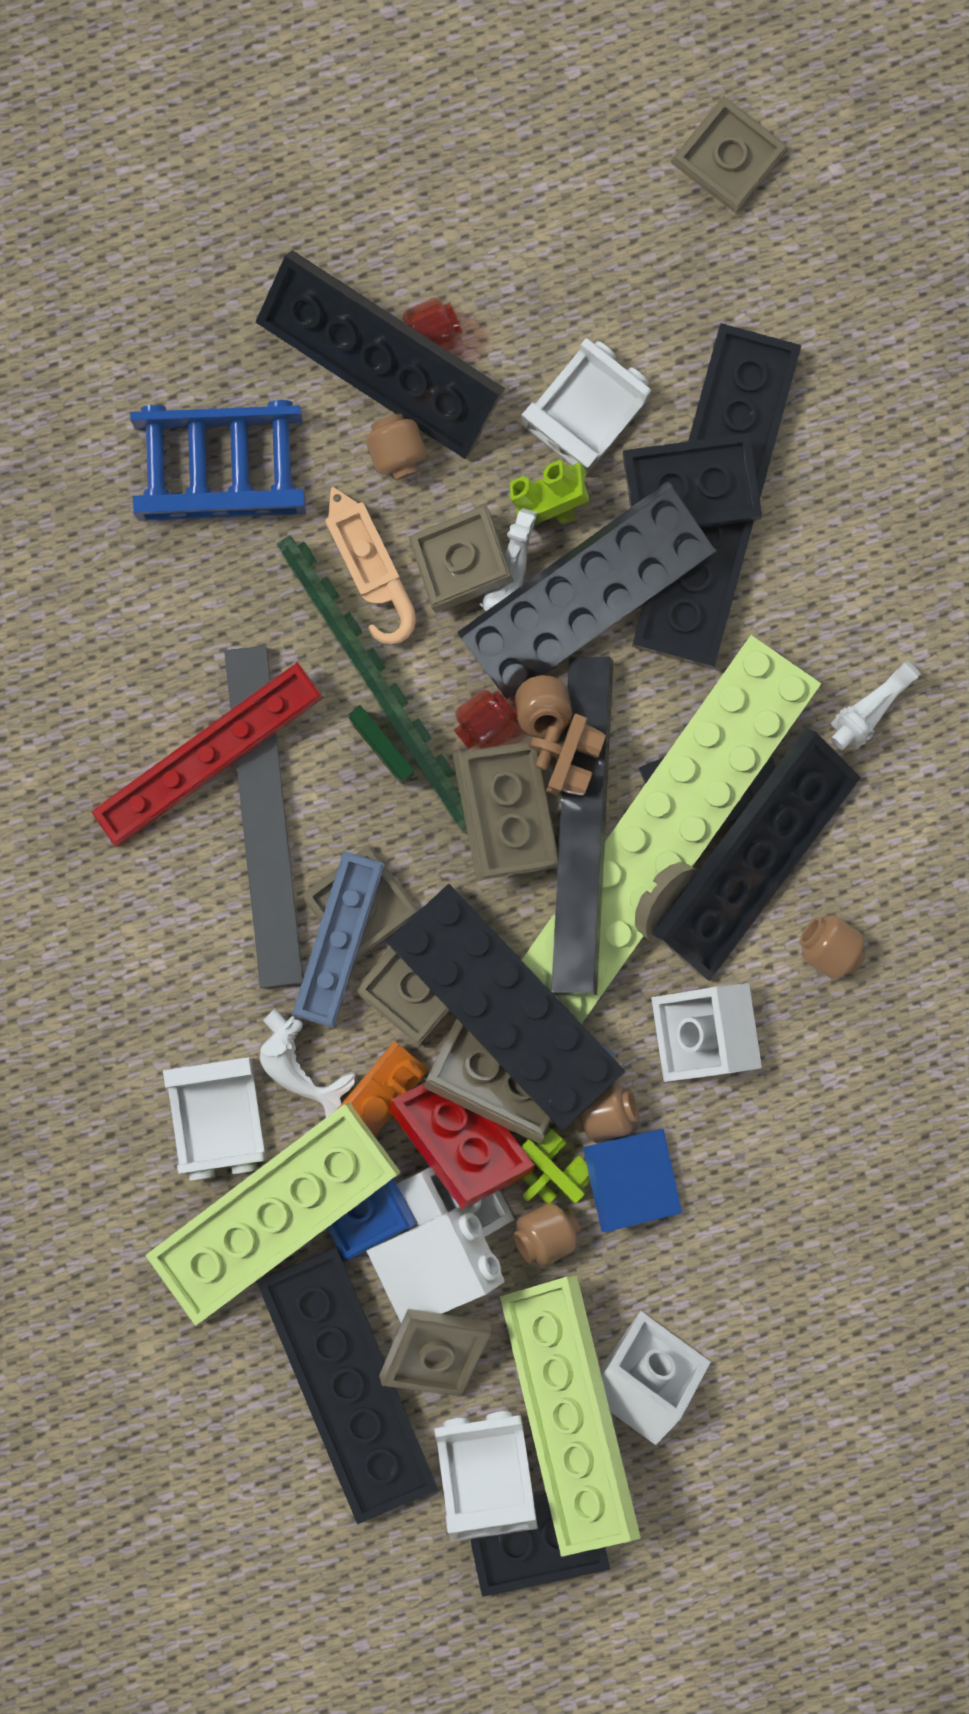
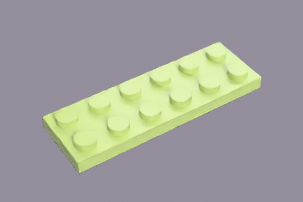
(272, 1213)
(569, 1416)

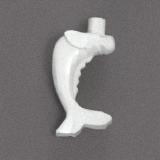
(516, 557)
(857, 722)
(280, 1064)

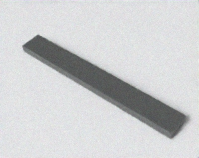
(265, 834)

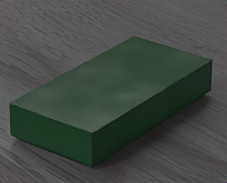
(381, 745)

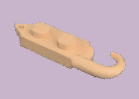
(369, 563)

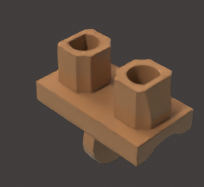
(578, 738)

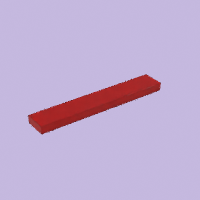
(207, 754)

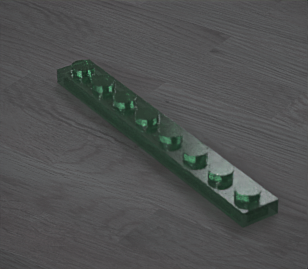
(369, 666)

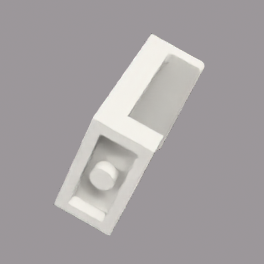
(587, 405)
(216, 1117)
(437, 1264)
(485, 1476)

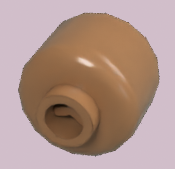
(396, 446)
(541, 704)
(832, 946)
(610, 1115)
(546, 1234)

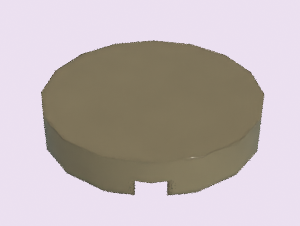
(655, 905)

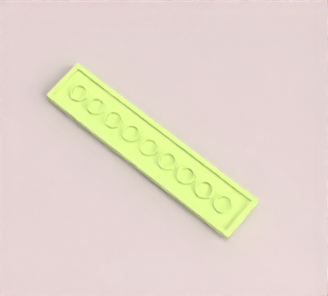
(687, 800)

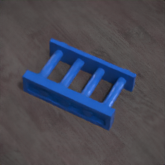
(241, 498)

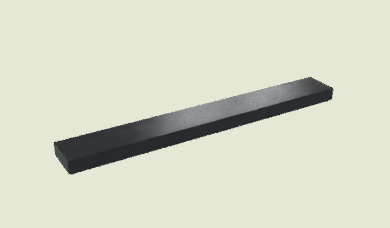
(583, 839)

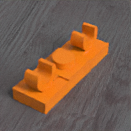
(388, 1078)

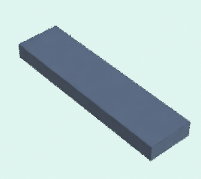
(338, 939)

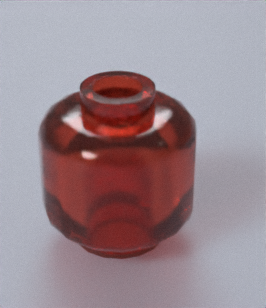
(435, 322)
(485, 720)

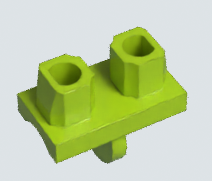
(554, 494)
(568, 1181)

